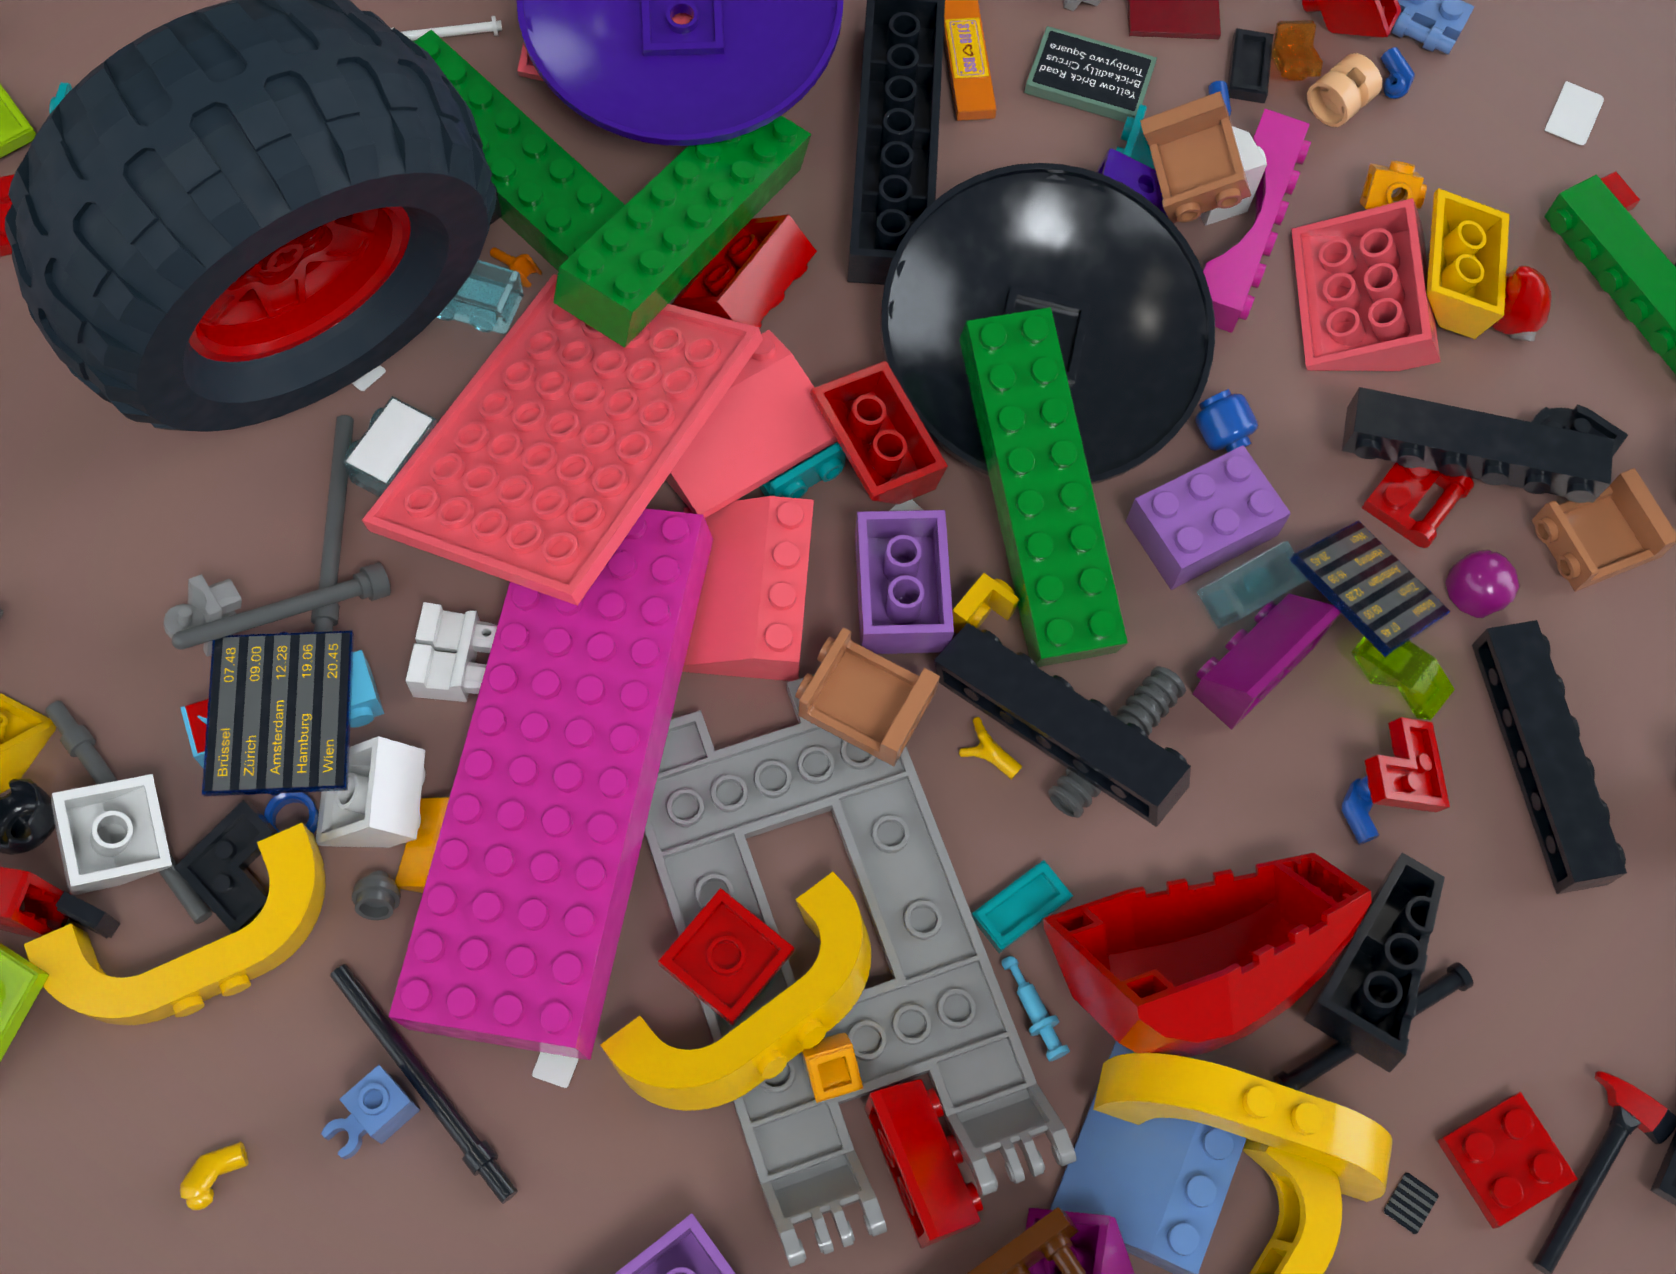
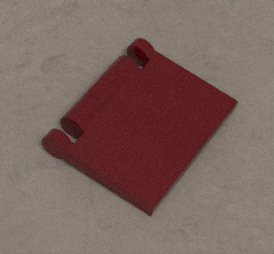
(1174, 18)

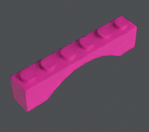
(1239, 268)

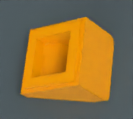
(832, 1067)

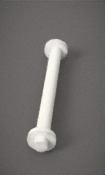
(458, 29)

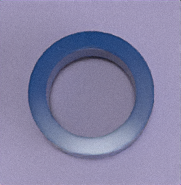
(283, 799)

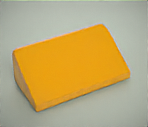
(419, 852)

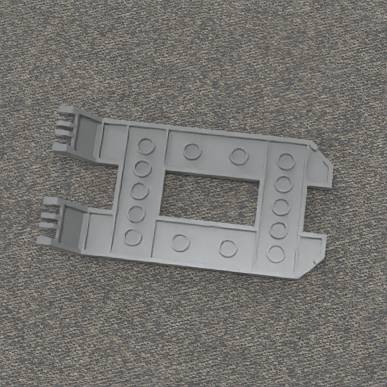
(933, 1017)

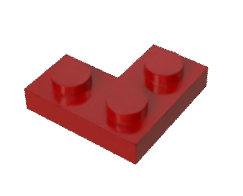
(1415, 773)

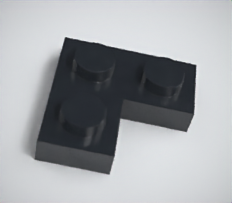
(220, 862)

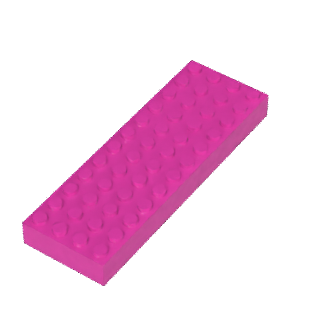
(554, 801)

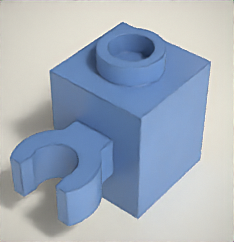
(376, 1108)

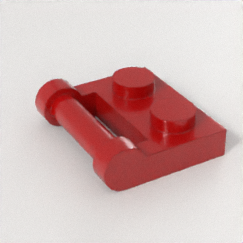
(1401, 493)

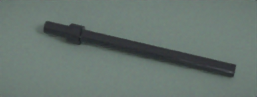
(478, 1155)

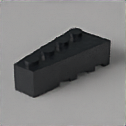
(1379, 972)

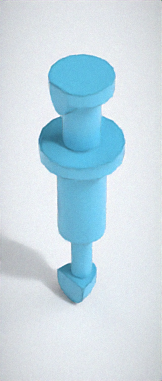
(1033, 1005)

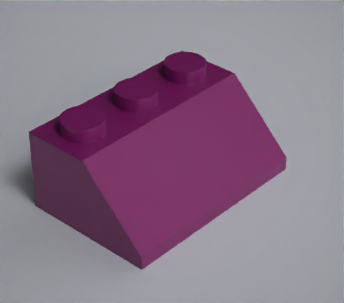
(1263, 656)

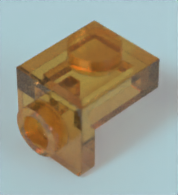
(1294, 50)

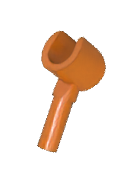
(523, 264)

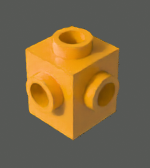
(1383, 180)

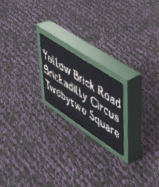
(1090, 74)

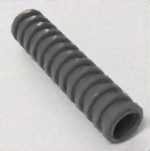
(1142, 709)

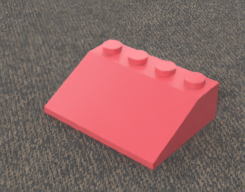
(1365, 291)
(753, 433)
(753, 590)

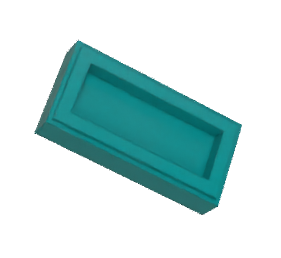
(1021, 906)

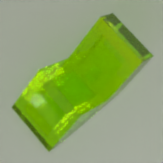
(1411, 671)

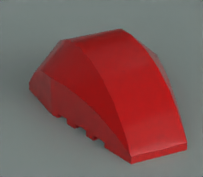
(1209, 957)

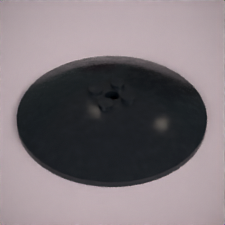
(1120, 293)

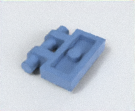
(1432, 22)

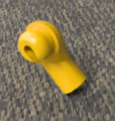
(205, 1171)

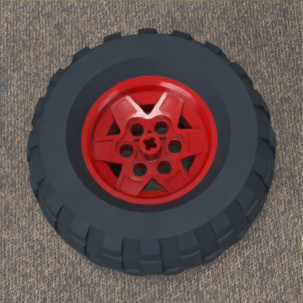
(248, 211)

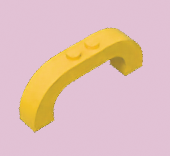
(217, 968)
(770, 1036)
(1200, 1091)
(1307, 1216)

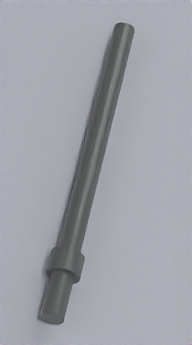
(328, 616)
(81, 744)

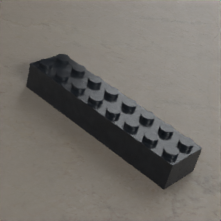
(895, 130)

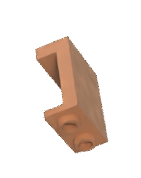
(1196, 158)
(1605, 536)
(865, 698)

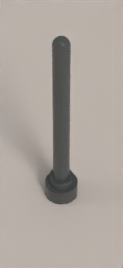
(368, 583)

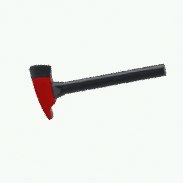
(1630, 1111)

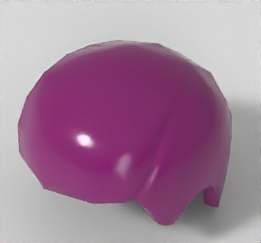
(1482, 583)

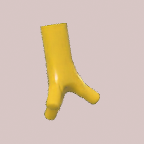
(991, 751)

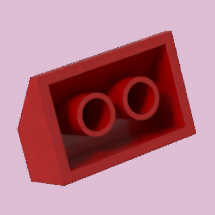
(750, 272)
(881, 434)
(923, 1161)

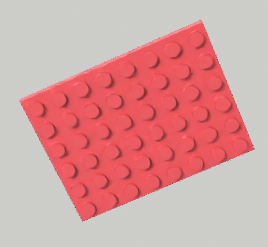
(561, 444)

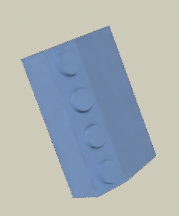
(1155, 1179)

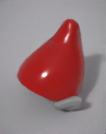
(1525, 304)

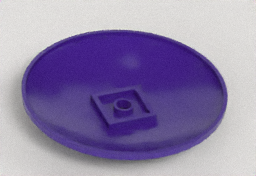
(678, 82)

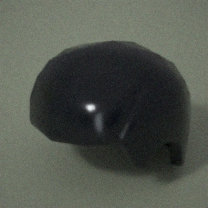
(24, 817)

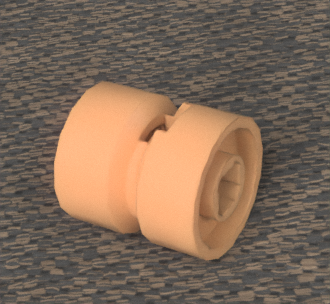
(1344, 90)

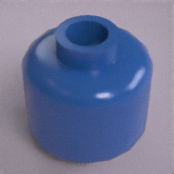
(1226, 421)

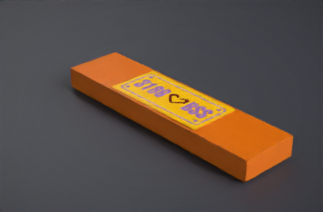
(968, 61)

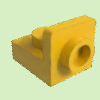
(983, 597)

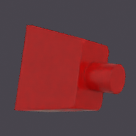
(1357, 17)
(39, 898)

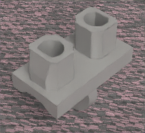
(203, 606)

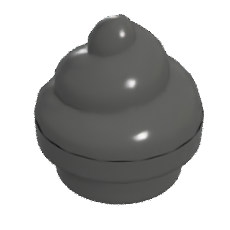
(376, 896)

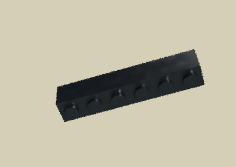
(1478, 445)
(1064, 723)
(1549, 758)

